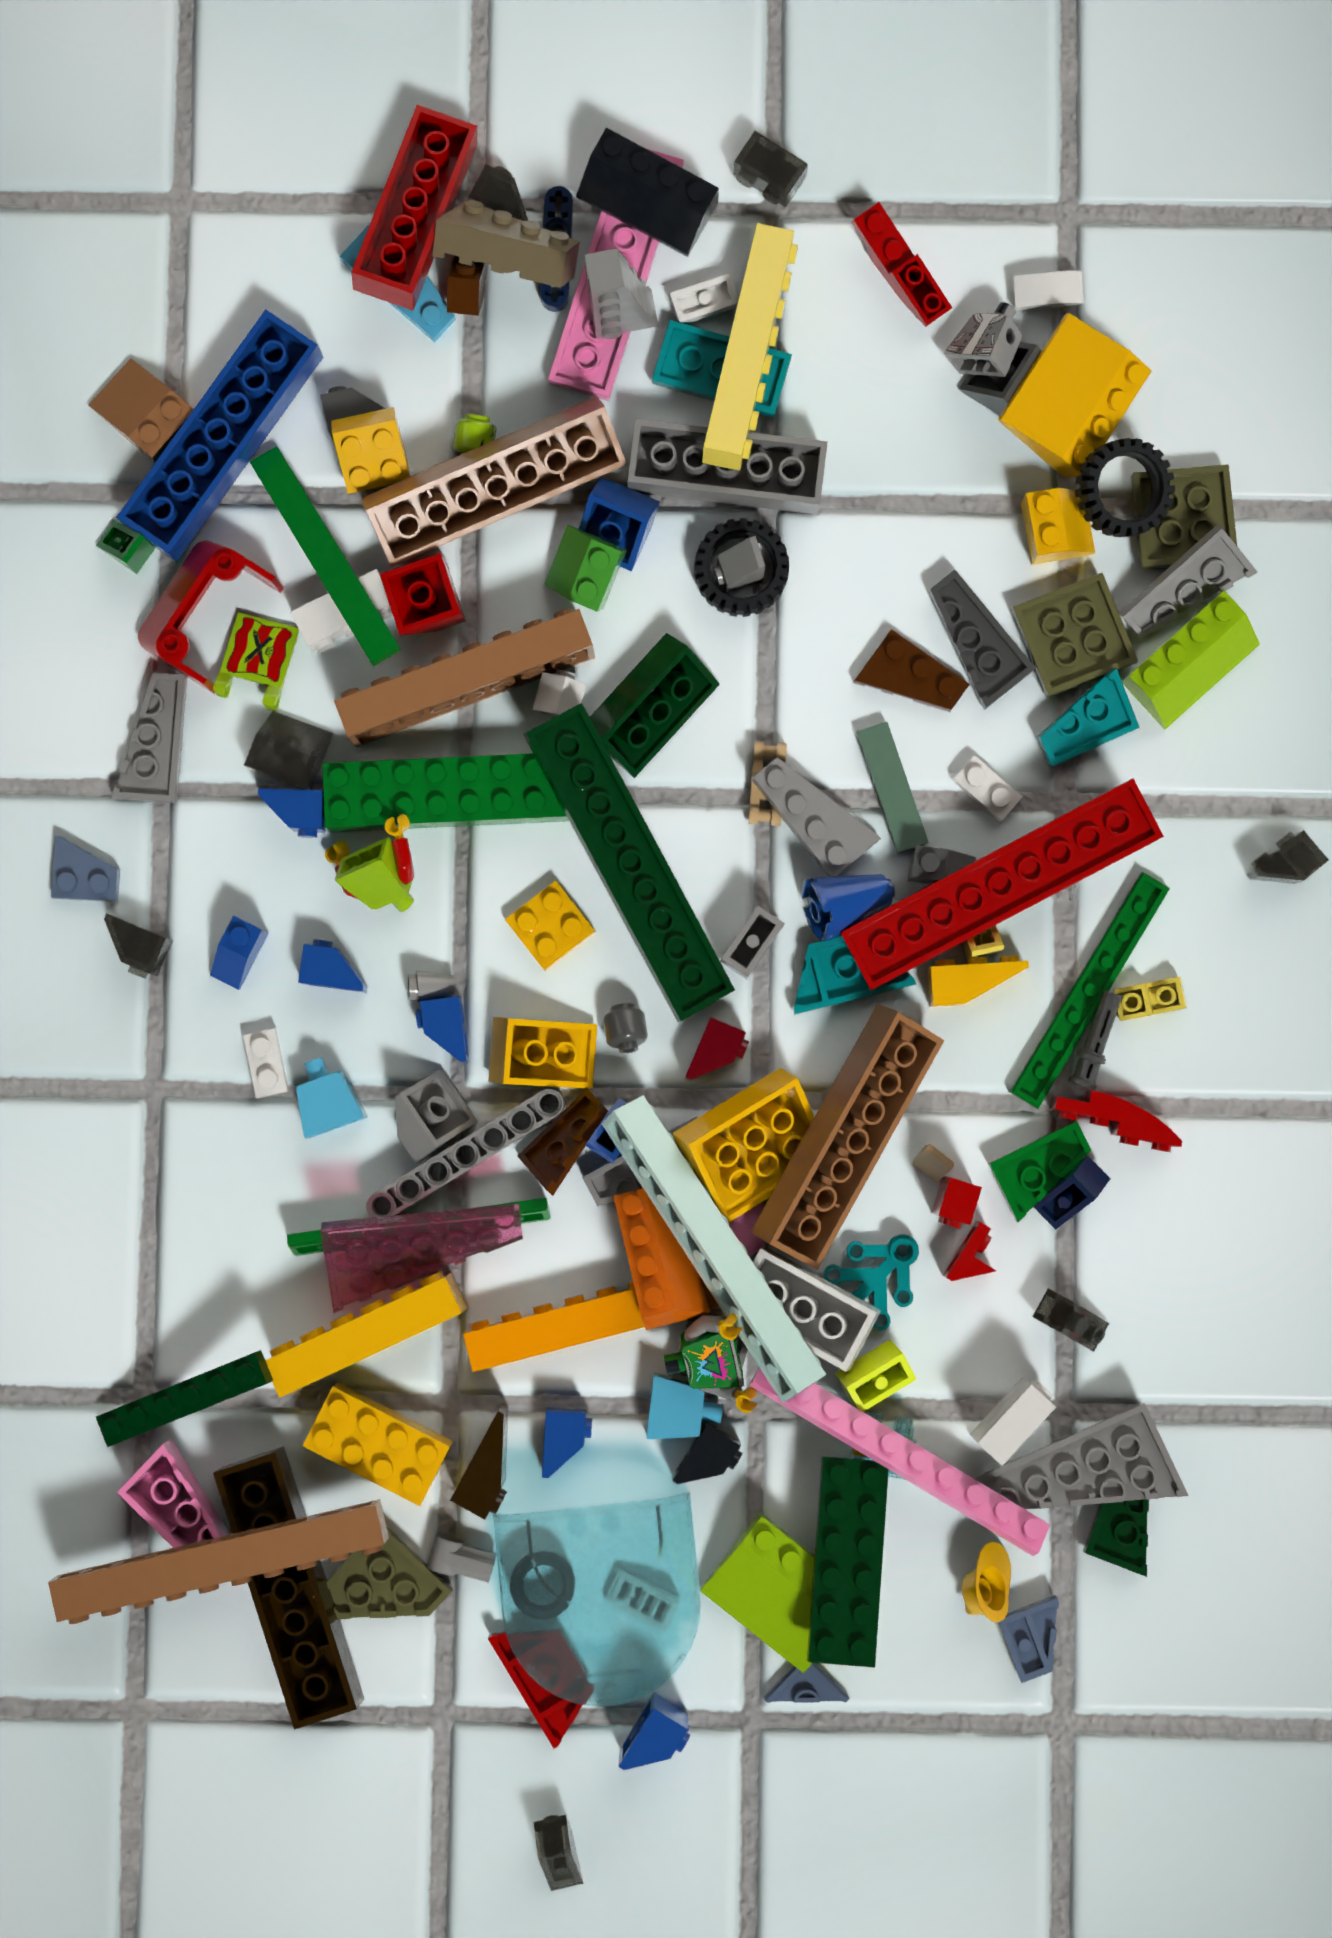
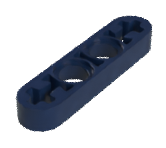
(566, 212)

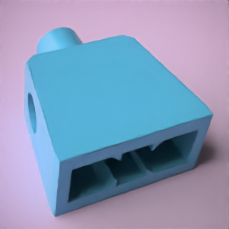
(326, 1100)
(678, 1409)

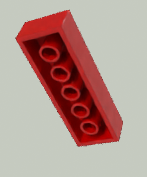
(416, 194)

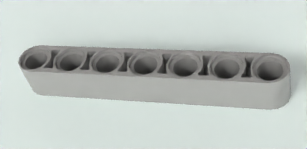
(450, 1158)

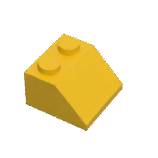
(1055, 526)

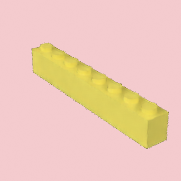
(748, 347)

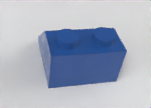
(620, 517)
(656, 1734)

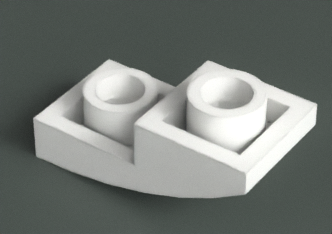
(1048, 289)

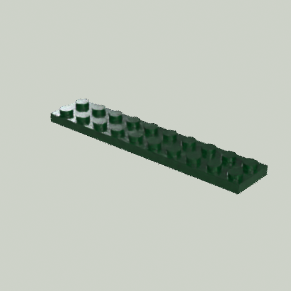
(629, 862)

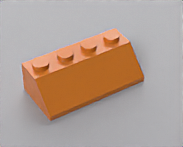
(661, 1272)

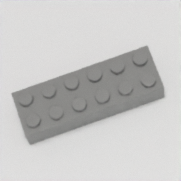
(778, 476)

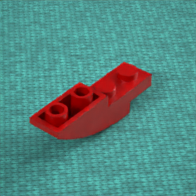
(899, 266)
(1128, 1119)

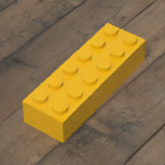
(367, 1334)

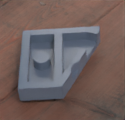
(1031, 1637)

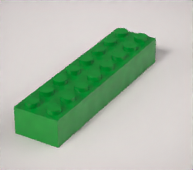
(438, 792)

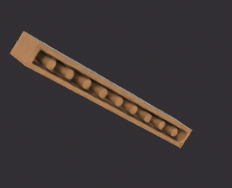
(218, 1561)

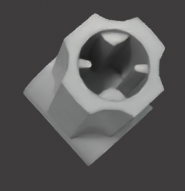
(452, 1556)

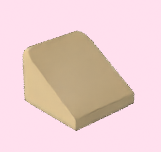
(933, 1163)

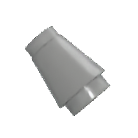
(429, 986)

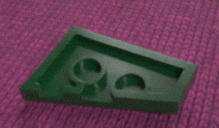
(1120, 1535)

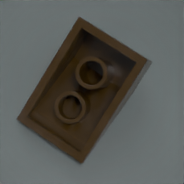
(483, 1480)

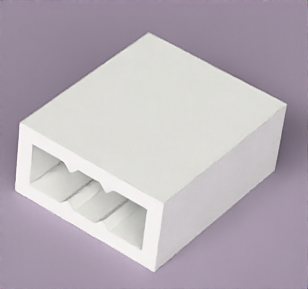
(1013, 1419)

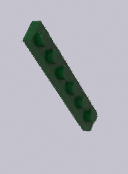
(184, 1398)

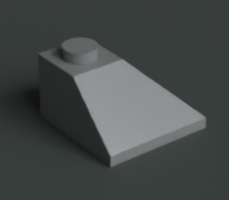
(431, 1115)

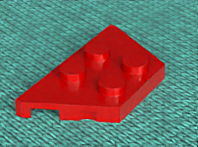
(549, 1710)

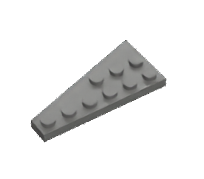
(1097, 1465)

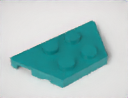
(834, 977)

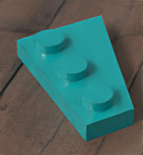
(1089, 722)

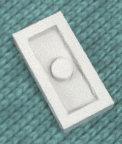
(704, 299)
(987, 788)
(266, 1063)

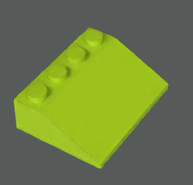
(767, 1588)

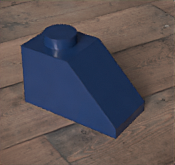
(1073, 1192)

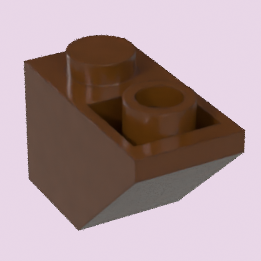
(466, 287)

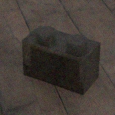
(769, 169)

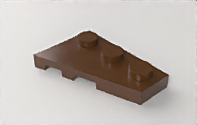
(911, 673)

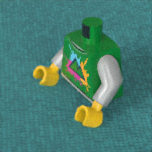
(713, 1360)

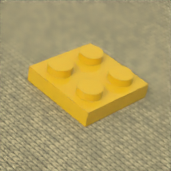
(550, 925)

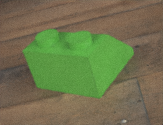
(585, 568)

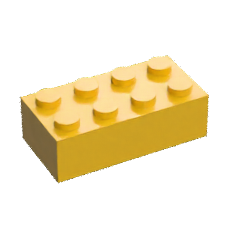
(378, 1443)

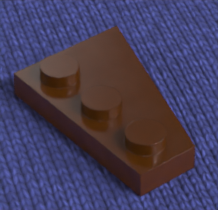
(563, 1140)

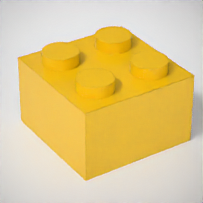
(370, 450)

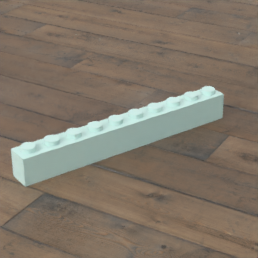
(713, 1248)

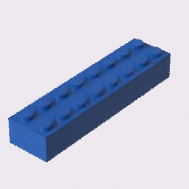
(221, 435)

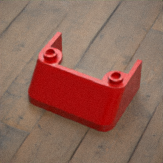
(162, 627)

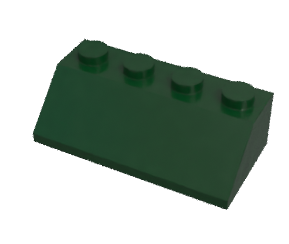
(652, 703)

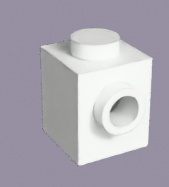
(558, 693)

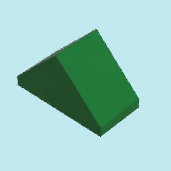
(126, 546)

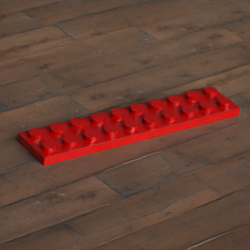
(1002, 884)

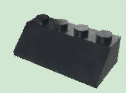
(647, 192)

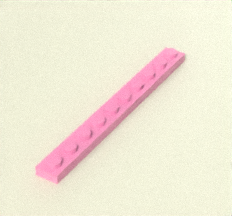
(913, 1464)

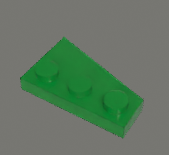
(1037, 1167)

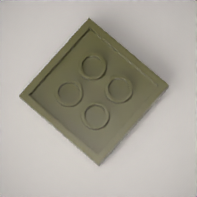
(1199, 504)
(1074, 635)

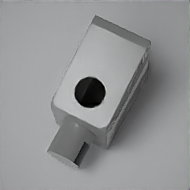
(986, 343)

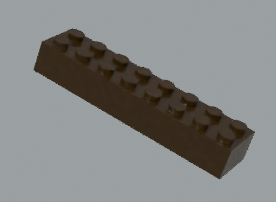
(298, 1629)

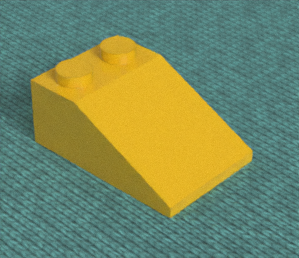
(542, 1053)

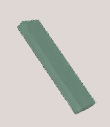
(892, 787)

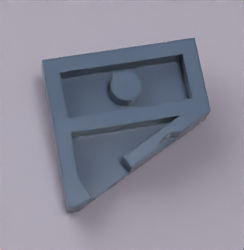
(82, 875)

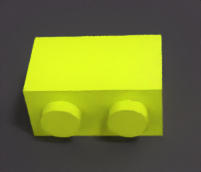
(876, 1376)

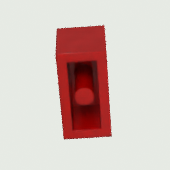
(956, 1202)

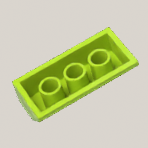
(1193, 660)

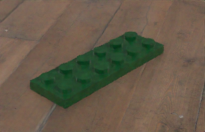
(847, 1562)

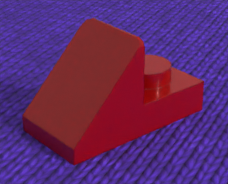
(964, 1263)

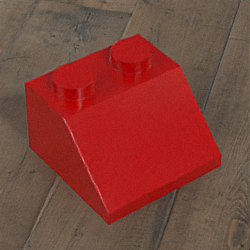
(423, 596)

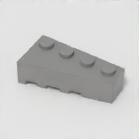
(617, 296)

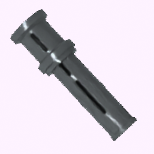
(1092, 1054)

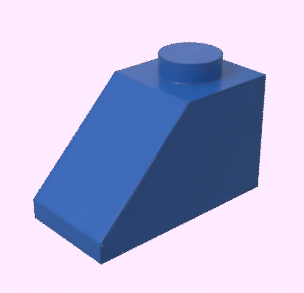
(297, 809)
(237, 952)
(328, 968)
(445, 1025)
(563, 1436)

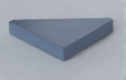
(806, 1687)

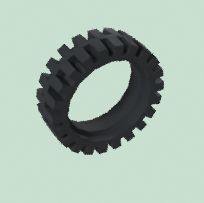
(1159, 480)
(732, 530)

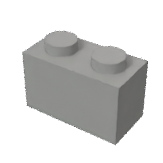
(752, 942)

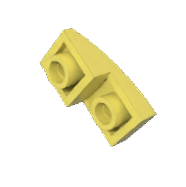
(1151, 998)

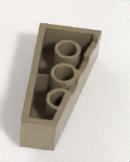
(506, 244)

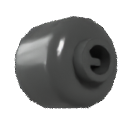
(625, 1027)

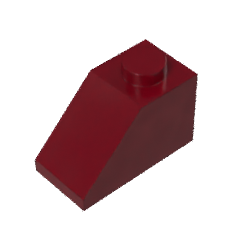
(717, 1048)

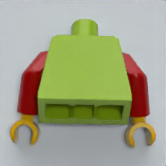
(379, 871)

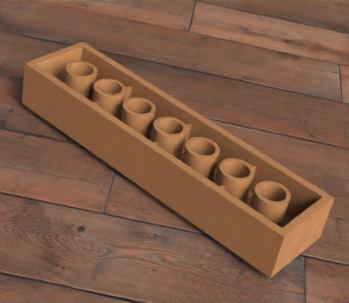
(494, 481)
(465, 677)
(847, 1136)

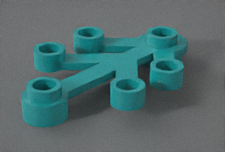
(876, 1278)

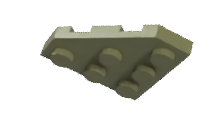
(386, 1584)

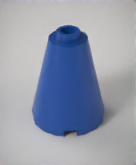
(844, 901)

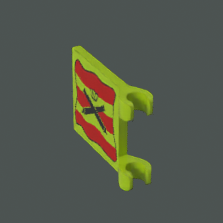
(257, 653)

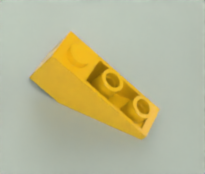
(959, 984)

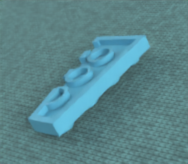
(430, 310)

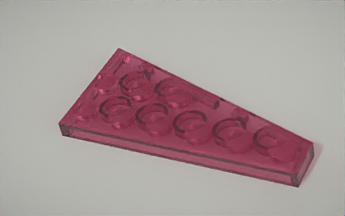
(400, 1249)

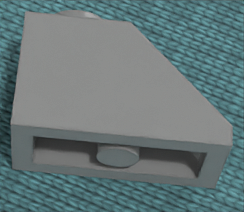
(740, 565)

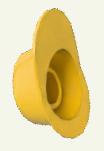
(988, 1585)

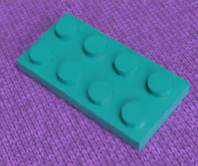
(694, 360)

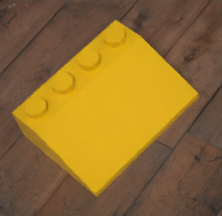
(1074, 395)
(747, 1142)

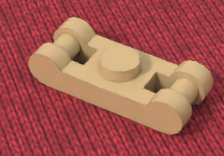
(763, 751)

